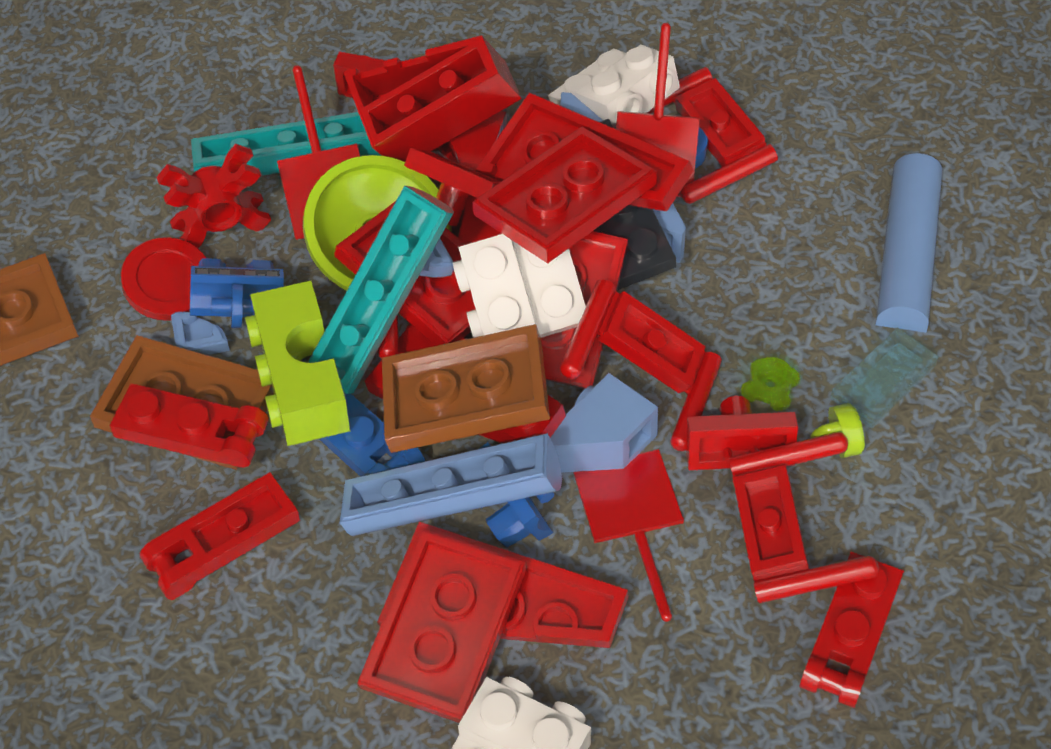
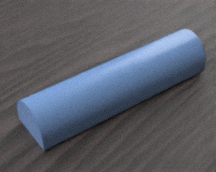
(910, 243)
(451, 485)

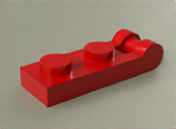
(189, 425)
(219, 535)
(851, 634)

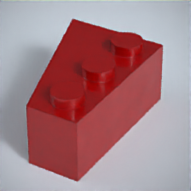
(431, 96)

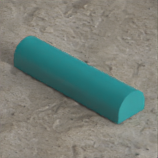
(282, 142)
(382, 284)

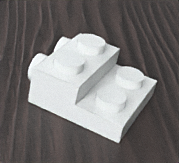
(619, 83)
(518, 288)
(509, 718)

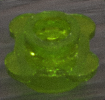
(771, 370)

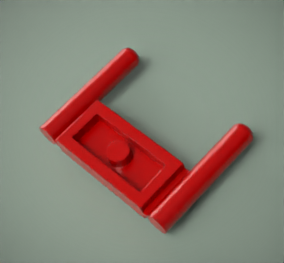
(729, 132)
(648, 343)
(773, 526)

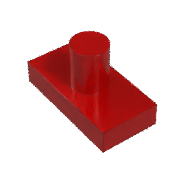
(455, 179)
(735, 433)

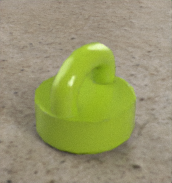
(844, 419)

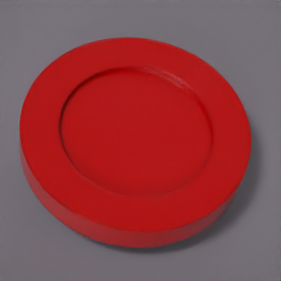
(159, 277)

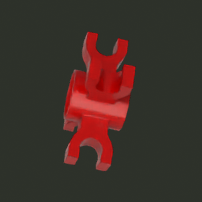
(214, 197)

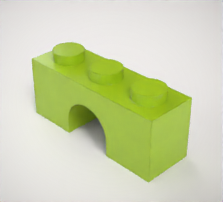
(306, 395)

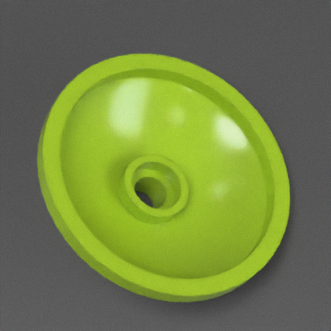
(347, 200)

